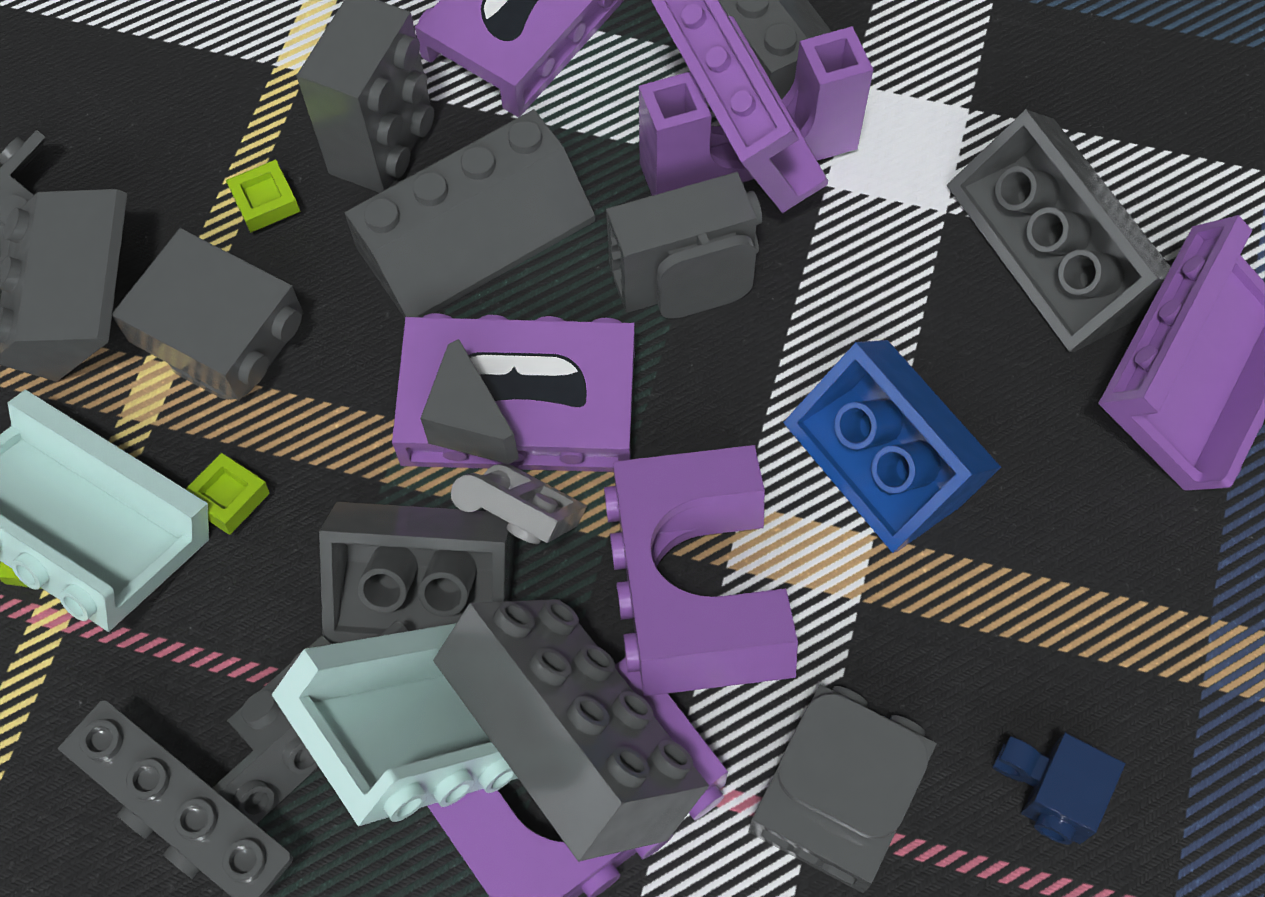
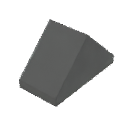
(463, 412)

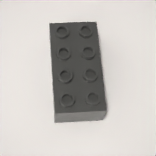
(569, 726)

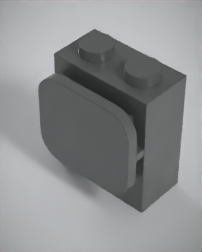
(685, 247)
(210, 316)
(843, 786)

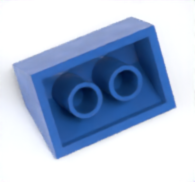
(890, 443)

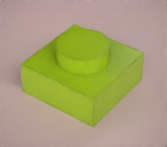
(263, 195)
(229, 491)

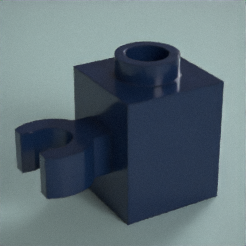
(1067, 785)

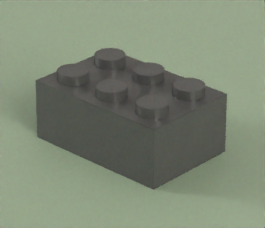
(367, 93)

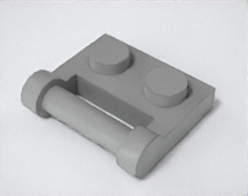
(528, 504)

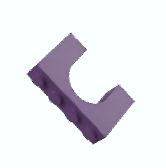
(824, 101)
(681, 636)
(519, 863)

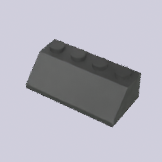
(470, 216)
(1060, 231)

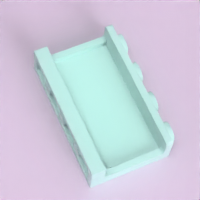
(88, 515)
(388, 725)

